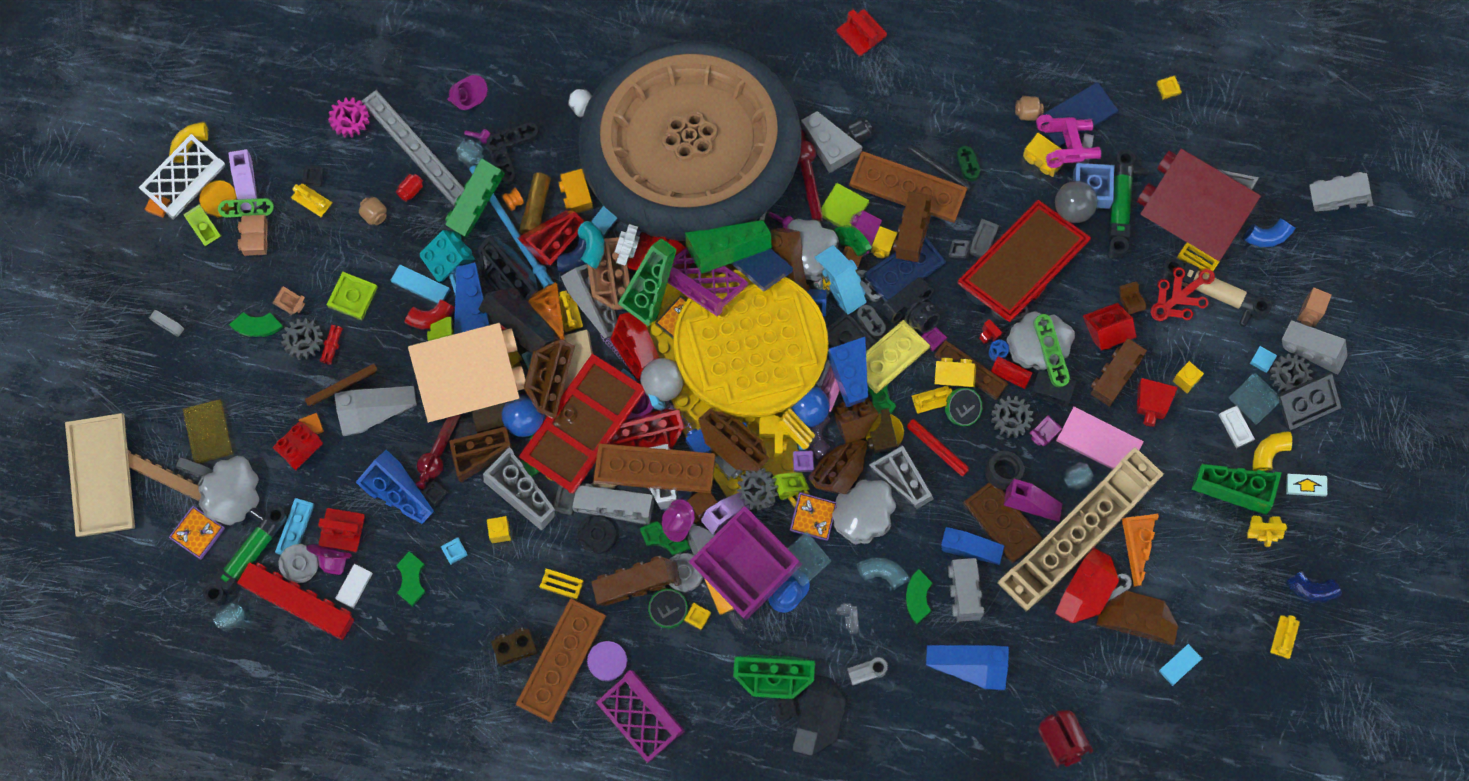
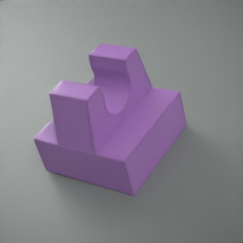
(803, 461)

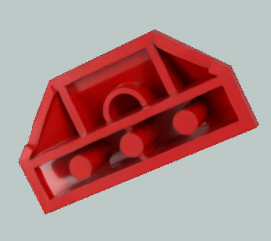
(644, 244)
(651, 430)
(1089, 588)

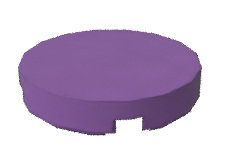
(607, 661)

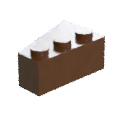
(789, 247)

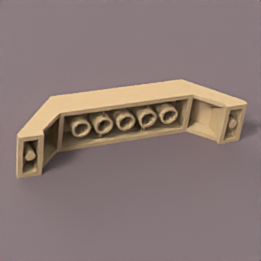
(1081, 530)

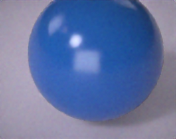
(812, 407)
(521, 416)

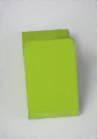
(202, 225)
(790, 484)

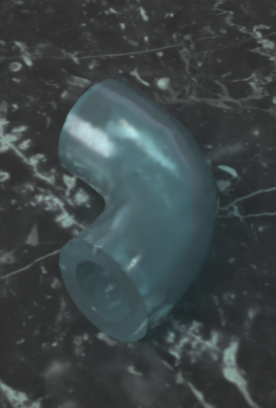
(883, 568)

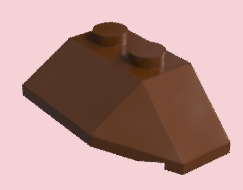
(548, 376)
(733, 441)
(840, 468)
(1139, 617)

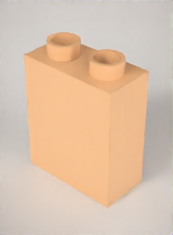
(466, 371)

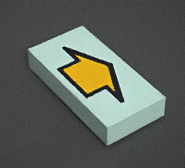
(1306, 485)

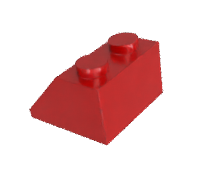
(1110, 326)

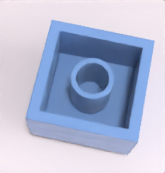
(1100, 179)

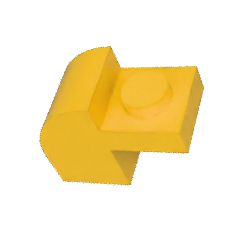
(771, 428)

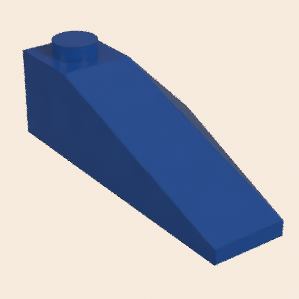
(392, 483)
(974, 664)

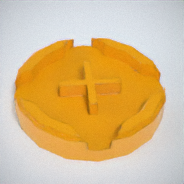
(214, 194)

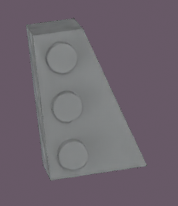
(830, 142)
(1341, 191)
(965, 590)

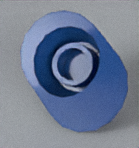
(788, 595)

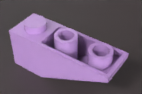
(243, 177)
(722, 512)

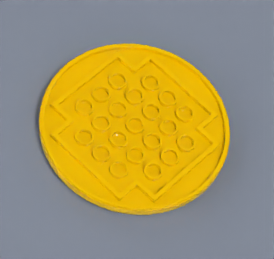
(756, 353)

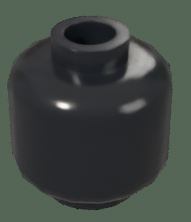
(859, 130)

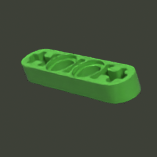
(1053, 350)

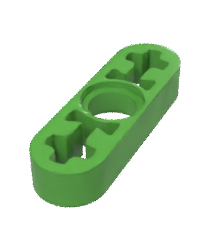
(231, 203)

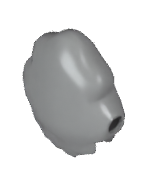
(814, 241)
(1025, 345)
(229, 491)
(864, 511)

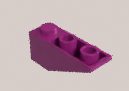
(1031, 499)

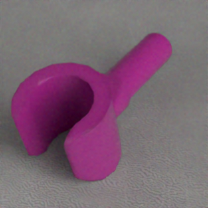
(483, 136)
(784, 222)

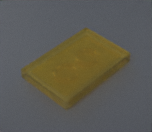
(207, 431)

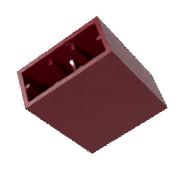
(1198, 203)

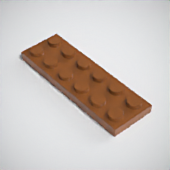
(895, 181)
(654, 468)
(560, 660)

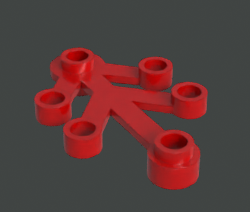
(1179, 295)

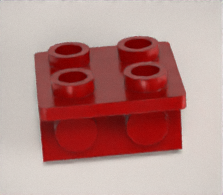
(861, 32)
(298, 445)
(341, 529)

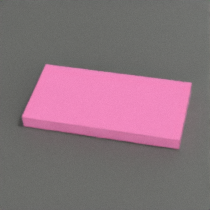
(1096, 438)

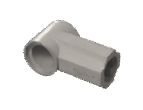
(865, 671)

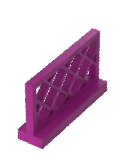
(704, 296)
(654, 706)

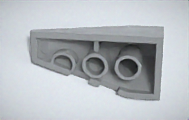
(579, 288)
(368, 407)

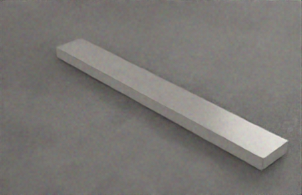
(413, 146)

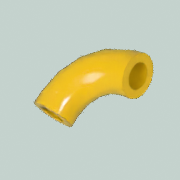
(198, 130)
(1269, 448)

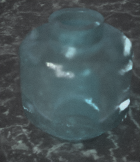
(469, 152)
(1078, 476)
(229, 617)

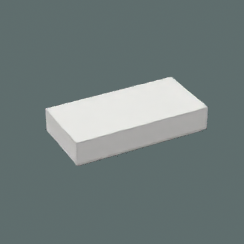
(1236, 427)
(354, 586)

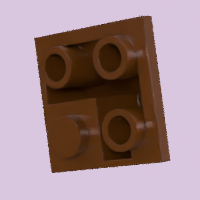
(854, 420)

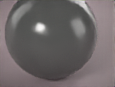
(1076, 201)

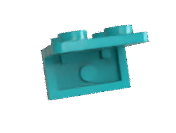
(446, 254)

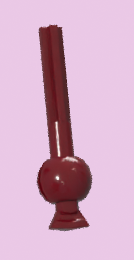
(808, 155)
(430, 464)

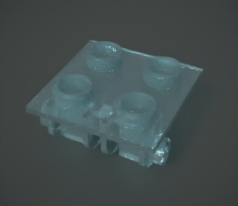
(1255, 398)
(811, 557)

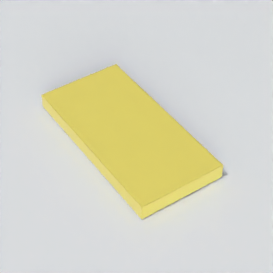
(893, 355)

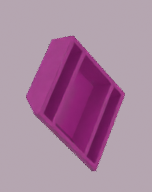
(745, 563)

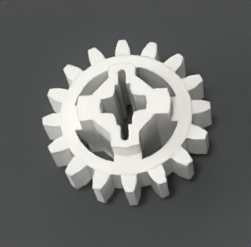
(627, 244)

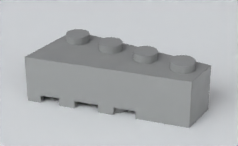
(518, 488)

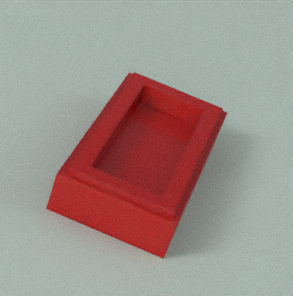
(1011, 372)

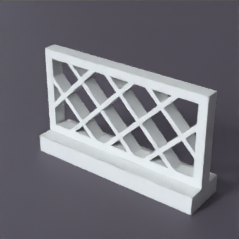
(194, 188)

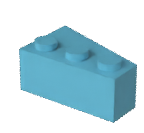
(843, 279)

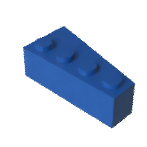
(468, 300)

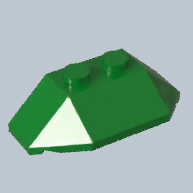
(773, 675)

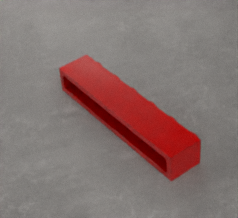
(296, 601)

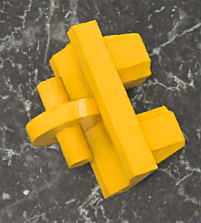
(1266, 531)

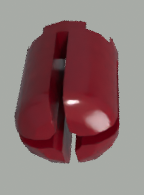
(1064, 738)

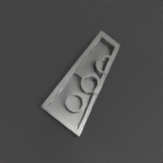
(614, 503)

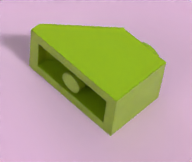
(441, 329)

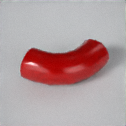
(423, 319)

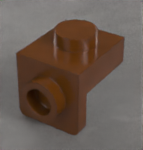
(1131, 298)

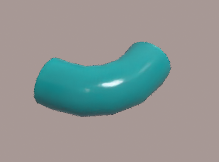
(594, 243)

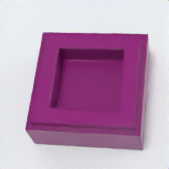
(934, 338)

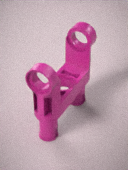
(1075, 151)

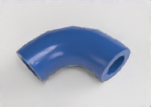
(1269, 237)

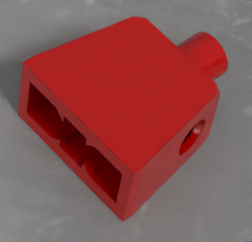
(1154, 400)

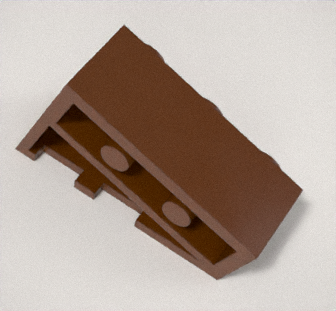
(913, 227)
(1117, 372)
(478, 451)

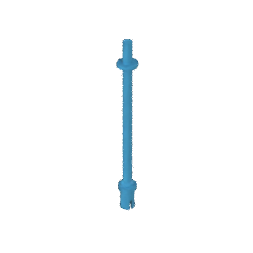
(538, 270)

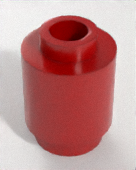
(409, 187)

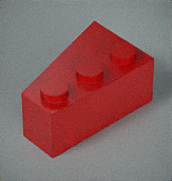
(552, 237)
(633, 343)

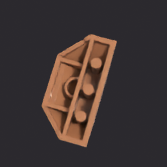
(610, 278)

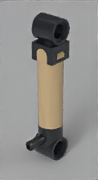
(1221, 291)

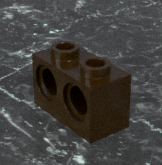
(515, 652)

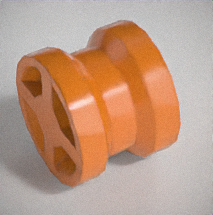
(513, 199)

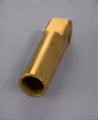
(535, 202)

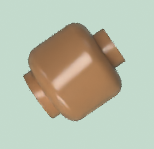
(1028, 108)
(372, 211)

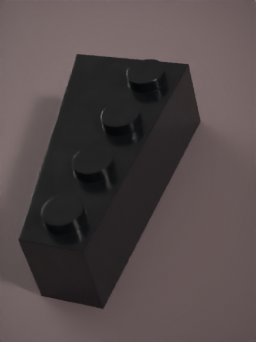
(514, 312)

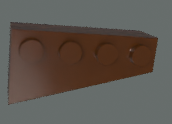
(635, 581)

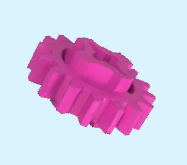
(345, 125)

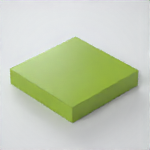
(842, 205)
(352, 296)

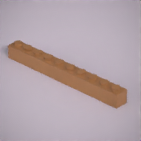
(164, 476)

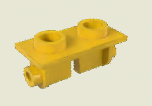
(310, 199)
(570, 312)
(931, 399)
(1285, 636)

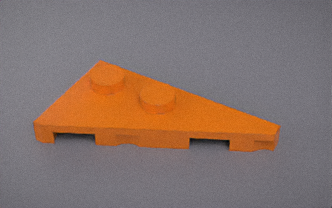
(547, 305)
(1138, 538)

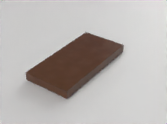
(341, 385)
(1001, 522)

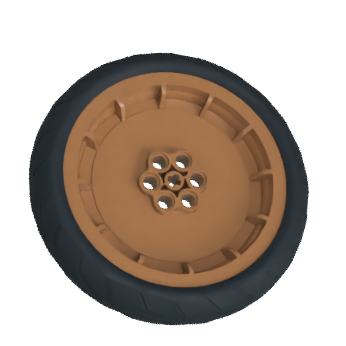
(672, 86)

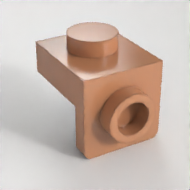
(289, 301)

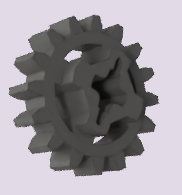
(302, 330)
(1282, 376)
(1006, 407)
(757, 498)

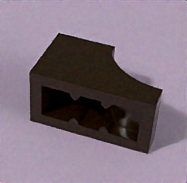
(884, 437)

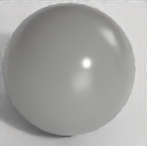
(662, 379)

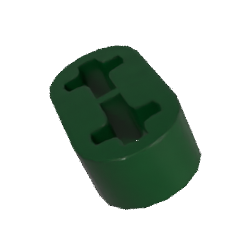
(972, 162)

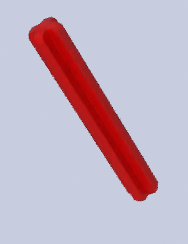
(937, 447)

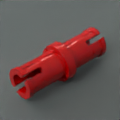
(331, 344)

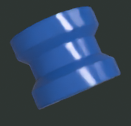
(998, 346)

